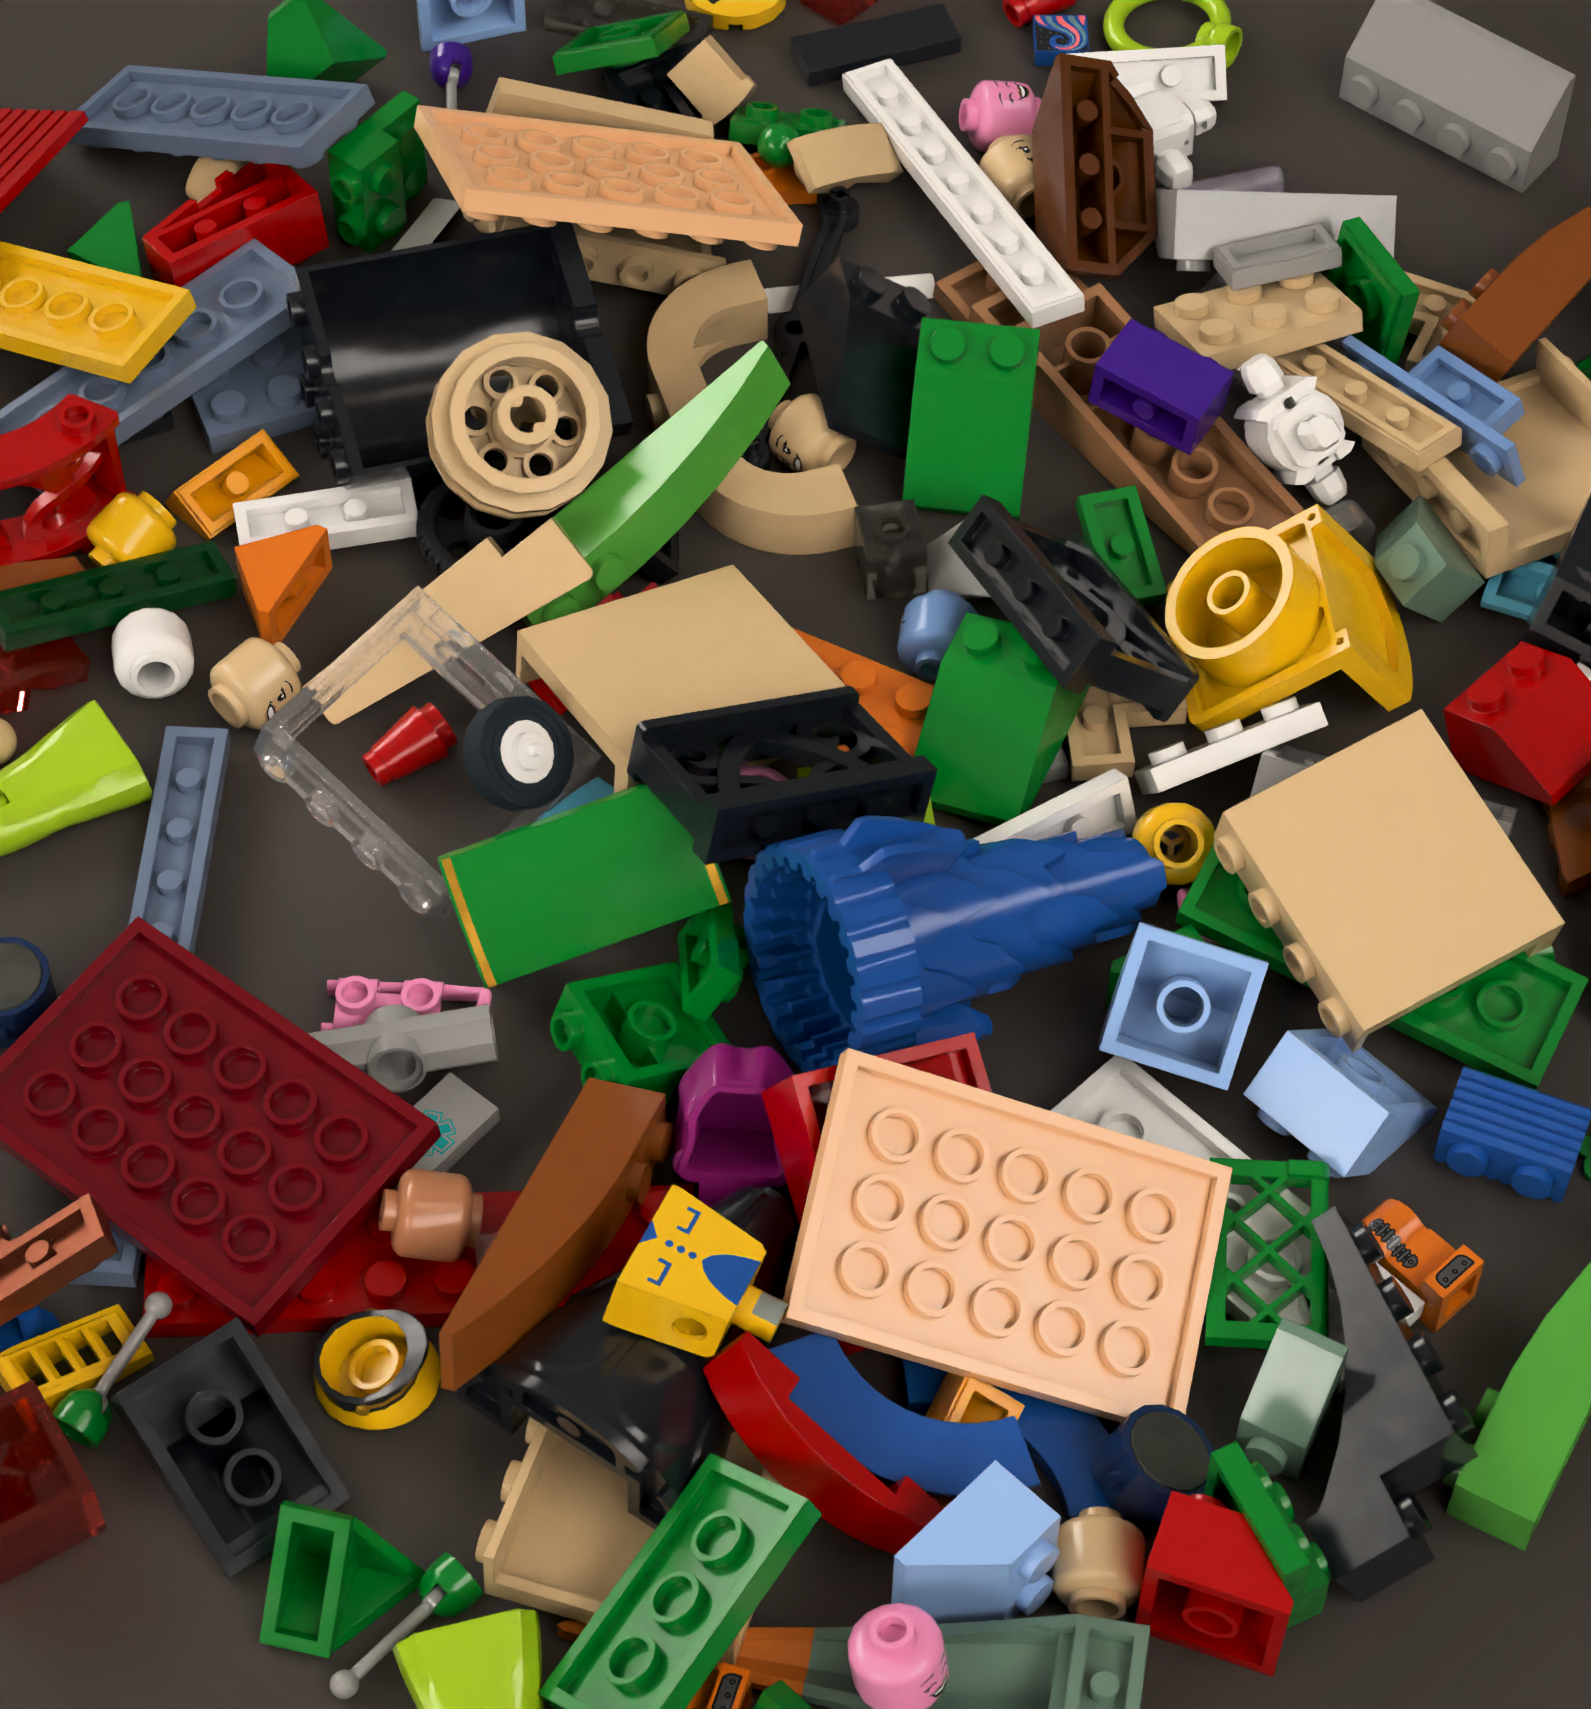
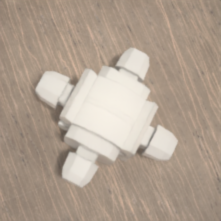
(1173, 131)
(1294, 429)

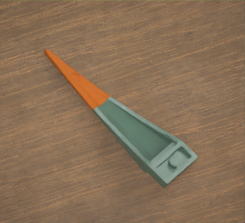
(991, 1663)

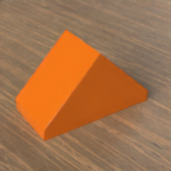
(282, 577)

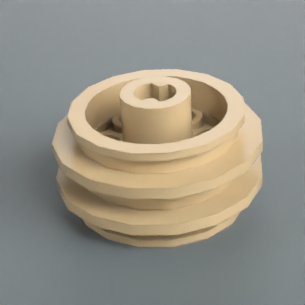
(461, 451)

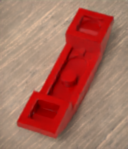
(804, 1458)

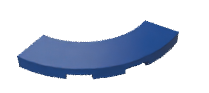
(1057, 1436)
(891, 1439)

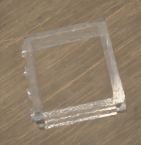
(462, 664)

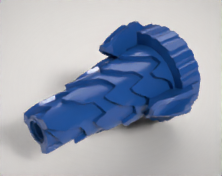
(903, 922)

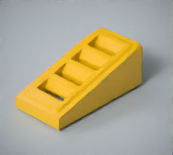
(43, 1351)

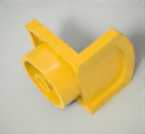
(1280, 612)

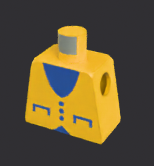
(693, 1280)

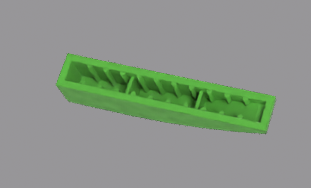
(665, 479)
(1529, 1425)

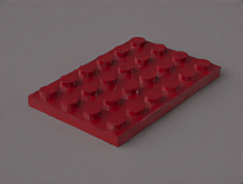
(203, 1124)

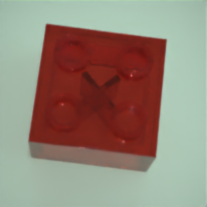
(43, 1488)

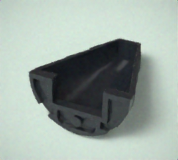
(624, 1395)

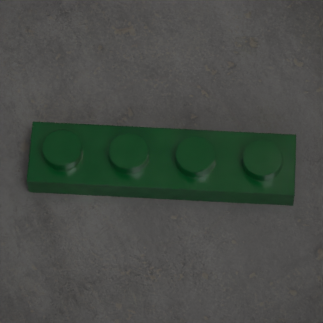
(110, 592)

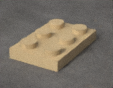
(1259, 319)

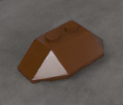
(1092, 170)

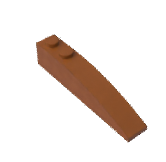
(1522, 300)
(558, 1224)

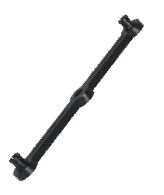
(836, 215)

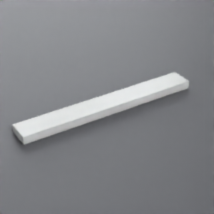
(964, 195)

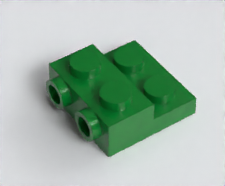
(376, 173)
(632, 1028)
(1269, 1512)

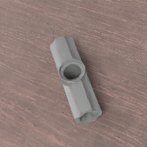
(401, 1045)

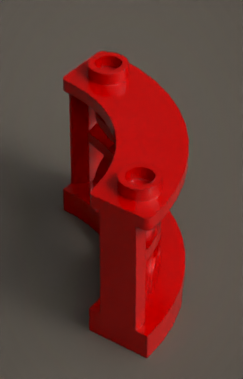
(51, 458)

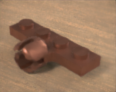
(52, 1255)

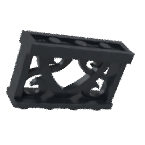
(1073, 610)
(758, 811)

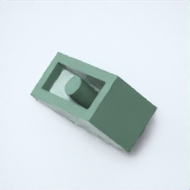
(1425, 563)
(1291, 1399)

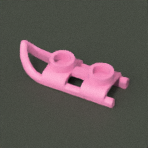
(361, 996)

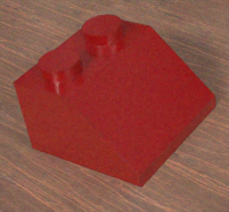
(1525, 724)
(1214, 1586)

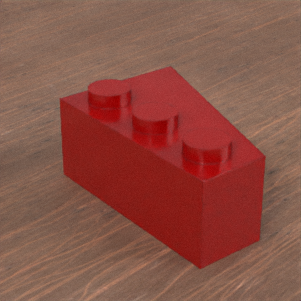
(255, 203)

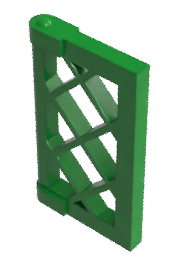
(1269, 1180)

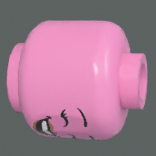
(997, 111)
(898, 1658)

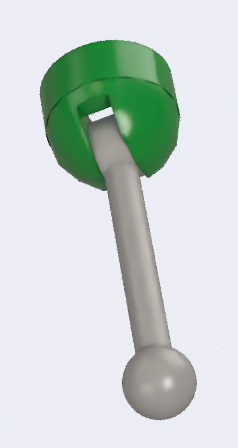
(85, 1412)
(444, 1591)

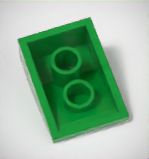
(970, 415)
(993, 722)

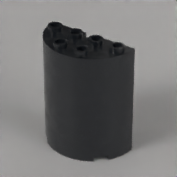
(396, 320)

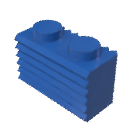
(1512, 1135)

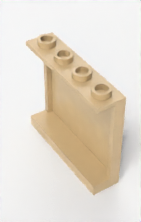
(622, 254)
(1489, 516)
(669, 655)
(1384, 878)
(570, 1529)

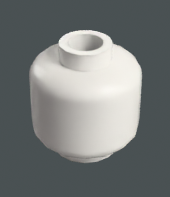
(152, 653)

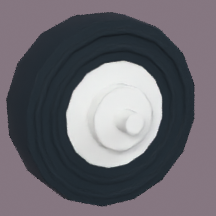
(518, 753)

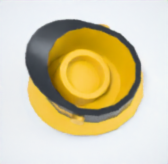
(376, 1369)

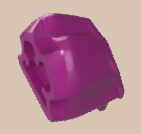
(723, 1121)

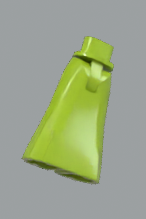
(68, 779)
(475, 1663)

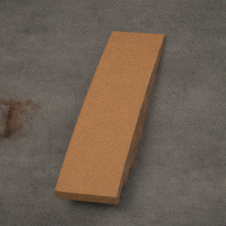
(1182, 493)

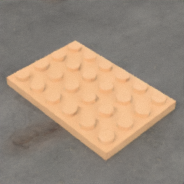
(605, 178)
(1005, 1242)

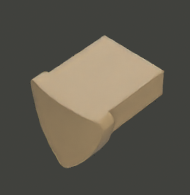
(712, 80)

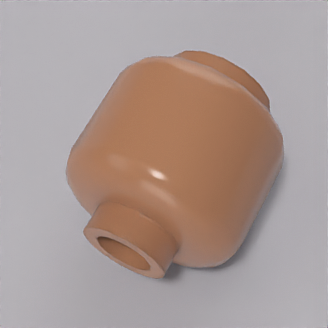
(431, 1215)

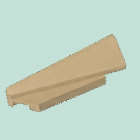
(484, 596)

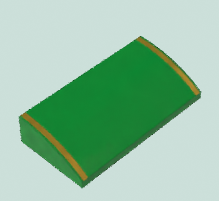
(577, 883)

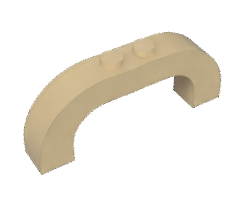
(752, 506)

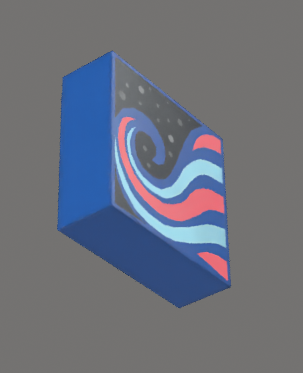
(1058, 35)

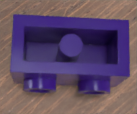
(1160, 386)

